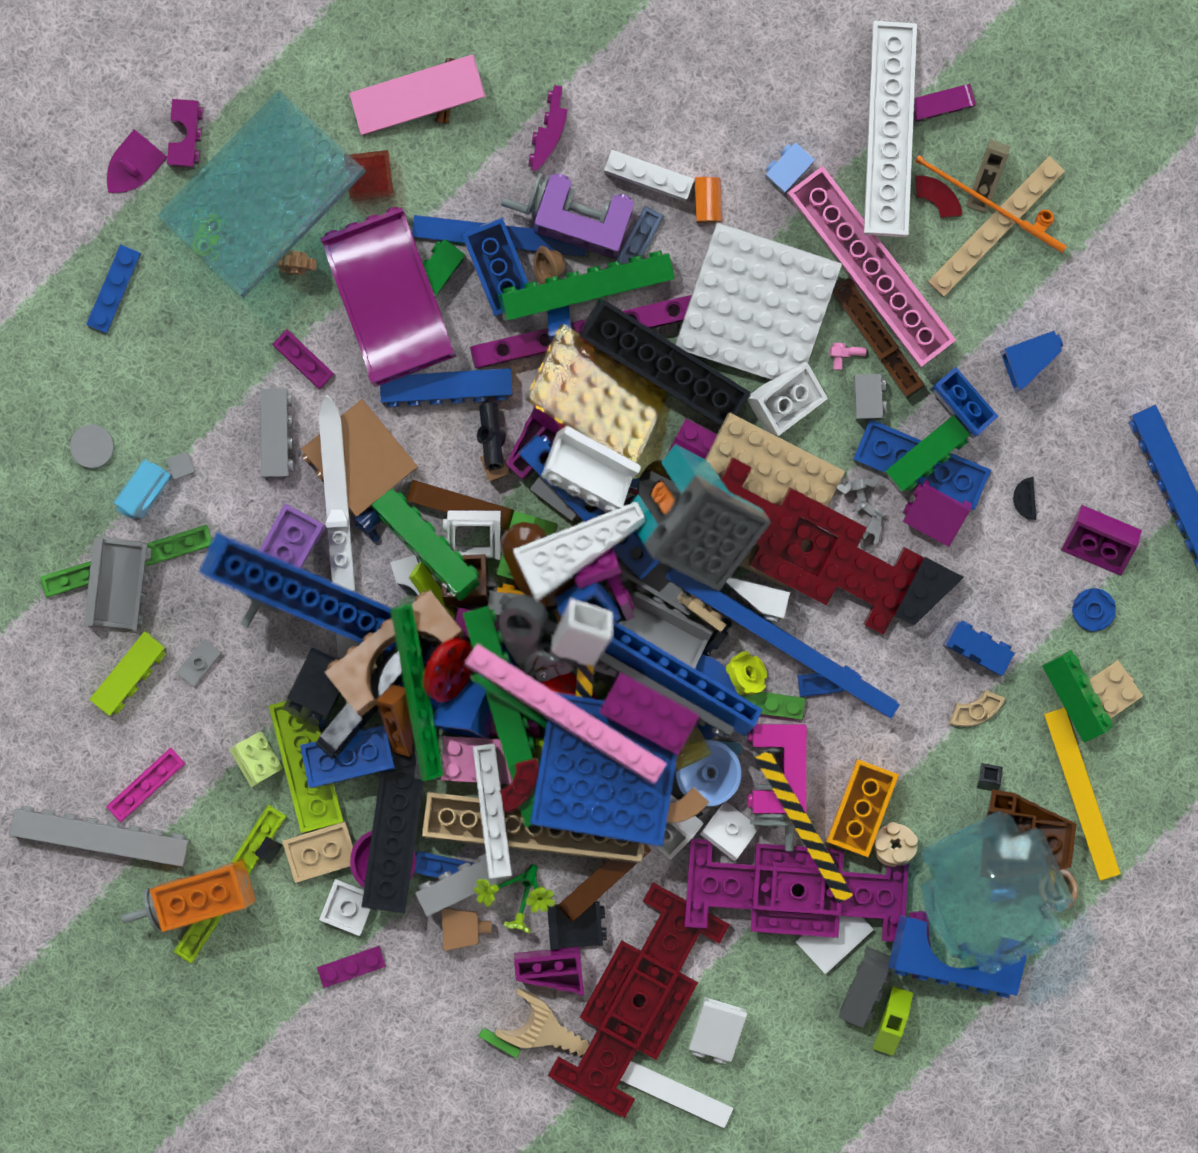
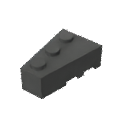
(866, 987)

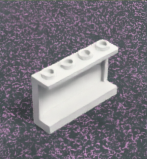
(589, 470)

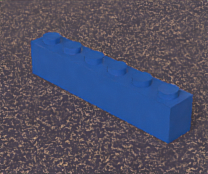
(448, 386)

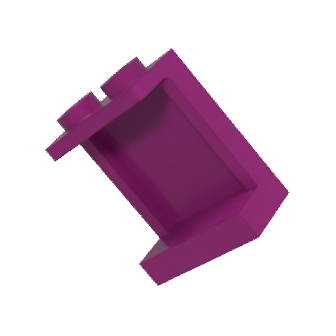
(935, 513)

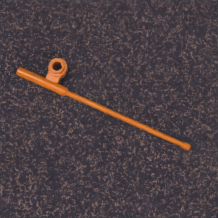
(1042, 221)

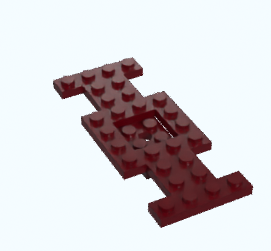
(831, 558)
(632, 1028)

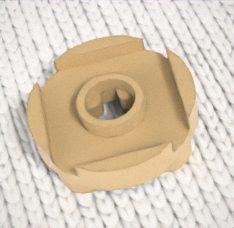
(896, 856)

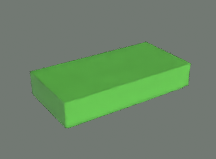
(509, 1048)

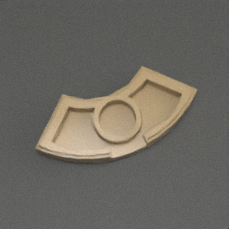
(978, 711)

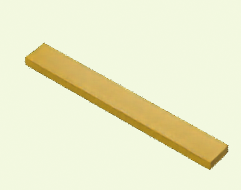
(1082, 794)

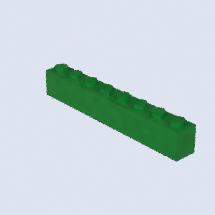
(585, 286)

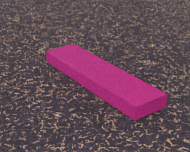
(145, 785)

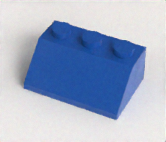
(964, 402)

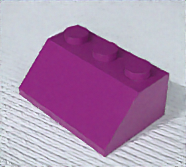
(1101, 540)

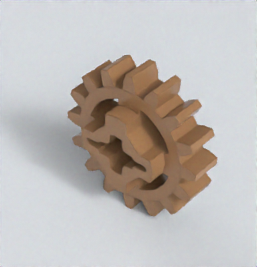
(296, 263)

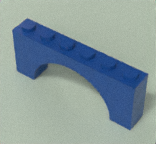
(913, 955)

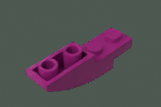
(547, 138)

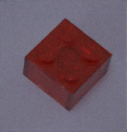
(377, 179)

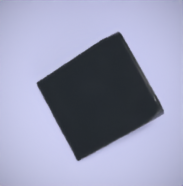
(989, 777)

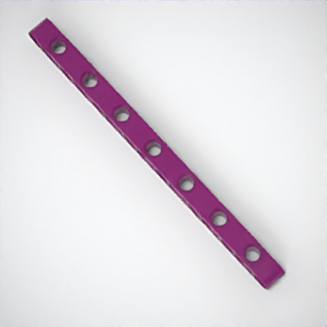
(529, 345)

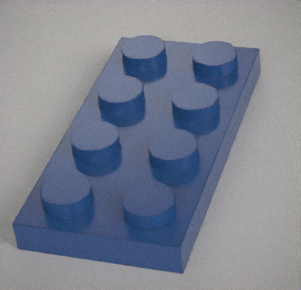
(364, 755)

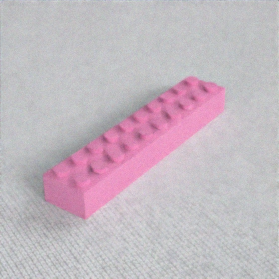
(871, 267)

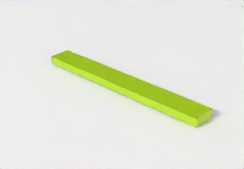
(200, 931)

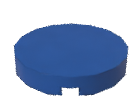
(1093, 609)

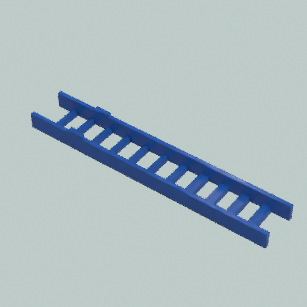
(843, 677)

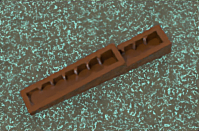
(878, 338)

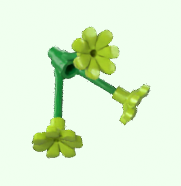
(538, 897)

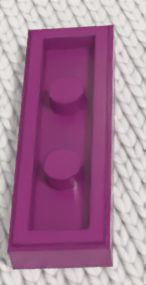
(303, 359)

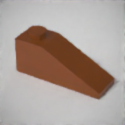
(396, 719)

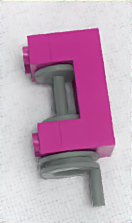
(792, 742)

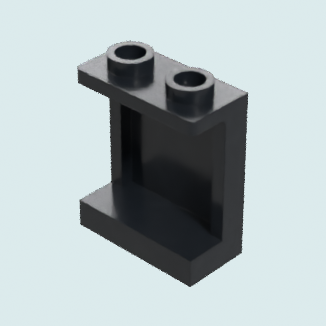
(583, 931)

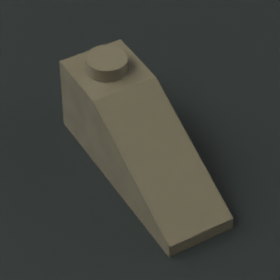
(989, 174)

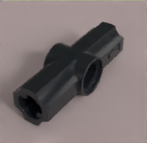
(491, 436)

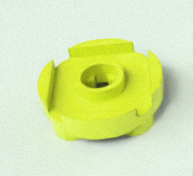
(742, 682)

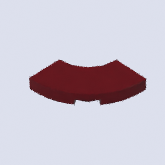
(939, 195)
(522, 784)

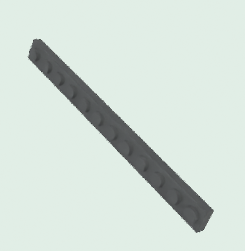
(606, 661)

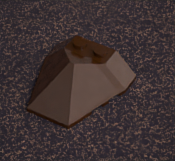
(1029, 815)

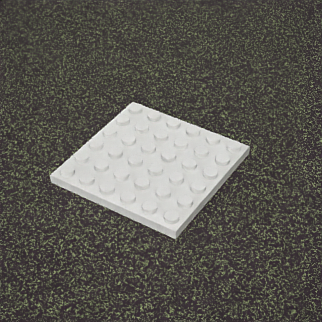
(757, 303)

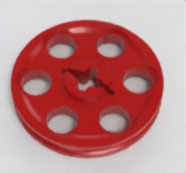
(448, 670)

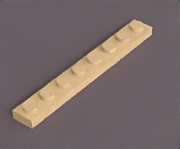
(996, 226)

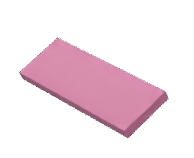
(417, 95)

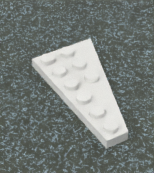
(561, 555)

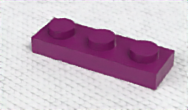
(351, 966)

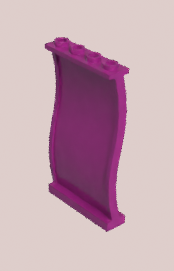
(388, 296)

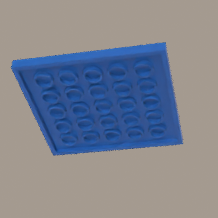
(594, 794)

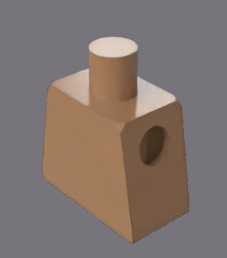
(462, 928)

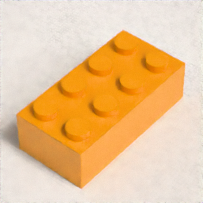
(862, 807)

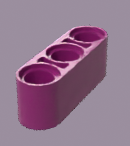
(944, 101)

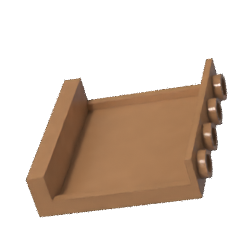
(371, 457)

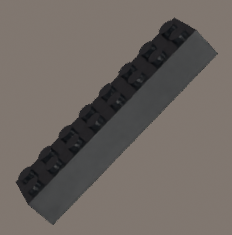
(662, 362)

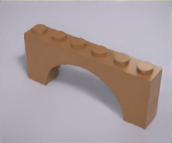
(354, 670)

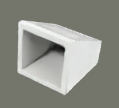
(582, 633)
(717, 1030)

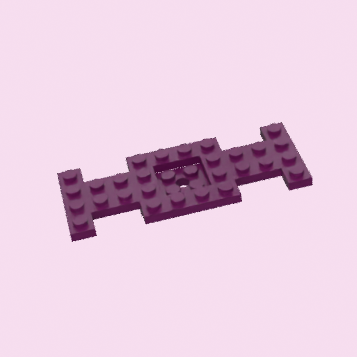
(769, 886)

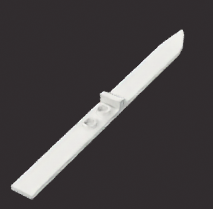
(336, 504)

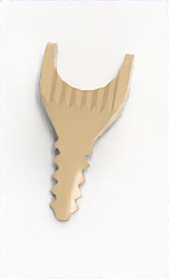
(542, 1029)

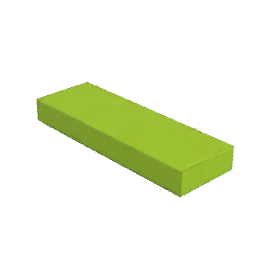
(424, 582)

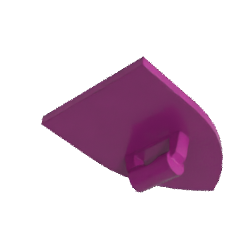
(133, 163)

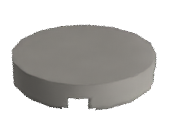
(92, 446)

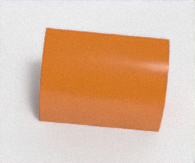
(708, 199)

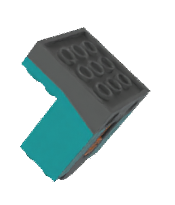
(695, 518)

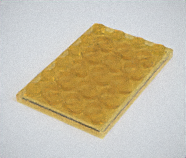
(596, 395)

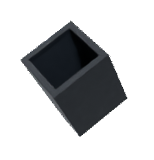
(313, 691)

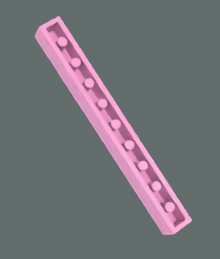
(565, 714)

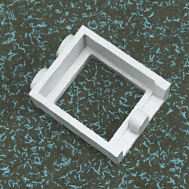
(475, 518)

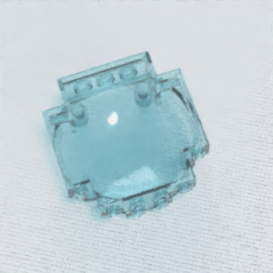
(994, 892)

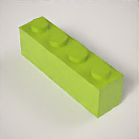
(128, 673)

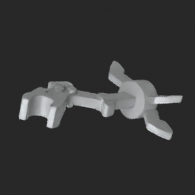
(874, 525)

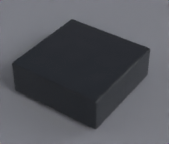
(268, 849)

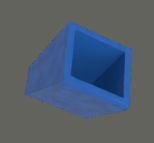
(1030, 357)
(466, 713)

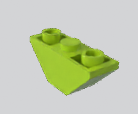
(893, 1020)

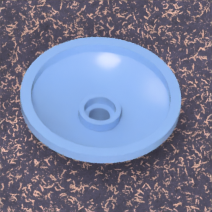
(724, 782)

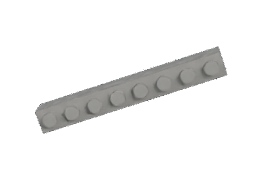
(100, 837)

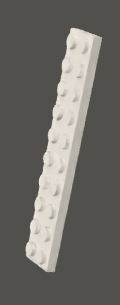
(890, 129)

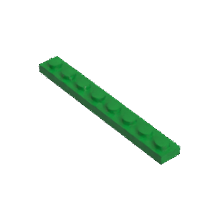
(417, 699)

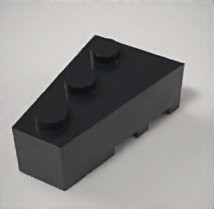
(926, 590)

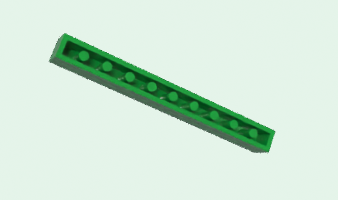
(508, 720)

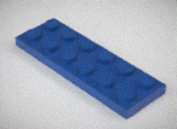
(956, 477)

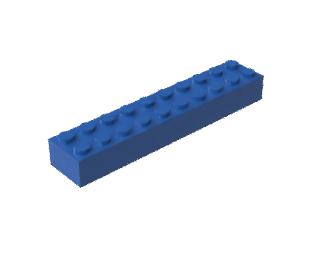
(293, 589)

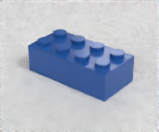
(494, 260)

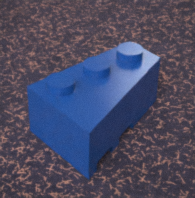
(979, 647)

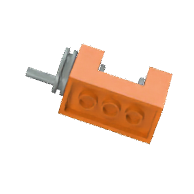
(196, 897)

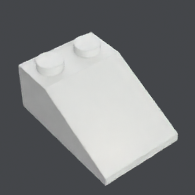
(786, 399)
(763, 599)

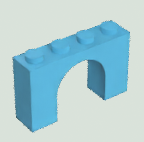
(142, 490)

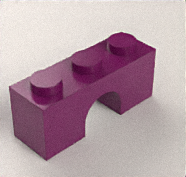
(185, 153)

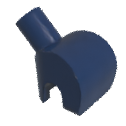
(367, 522)

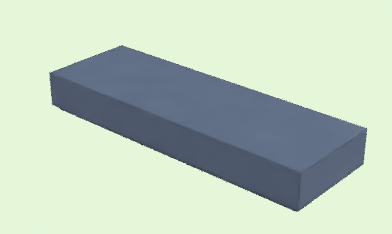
(640, 235)

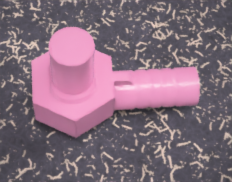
(840, 351)

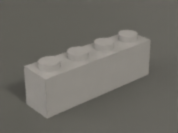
(275, 432)
(453, 887)

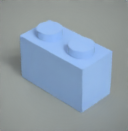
(789, 167)

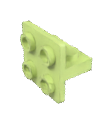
(256, 759)

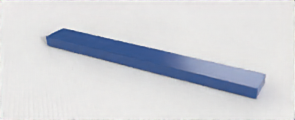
(522, 238)

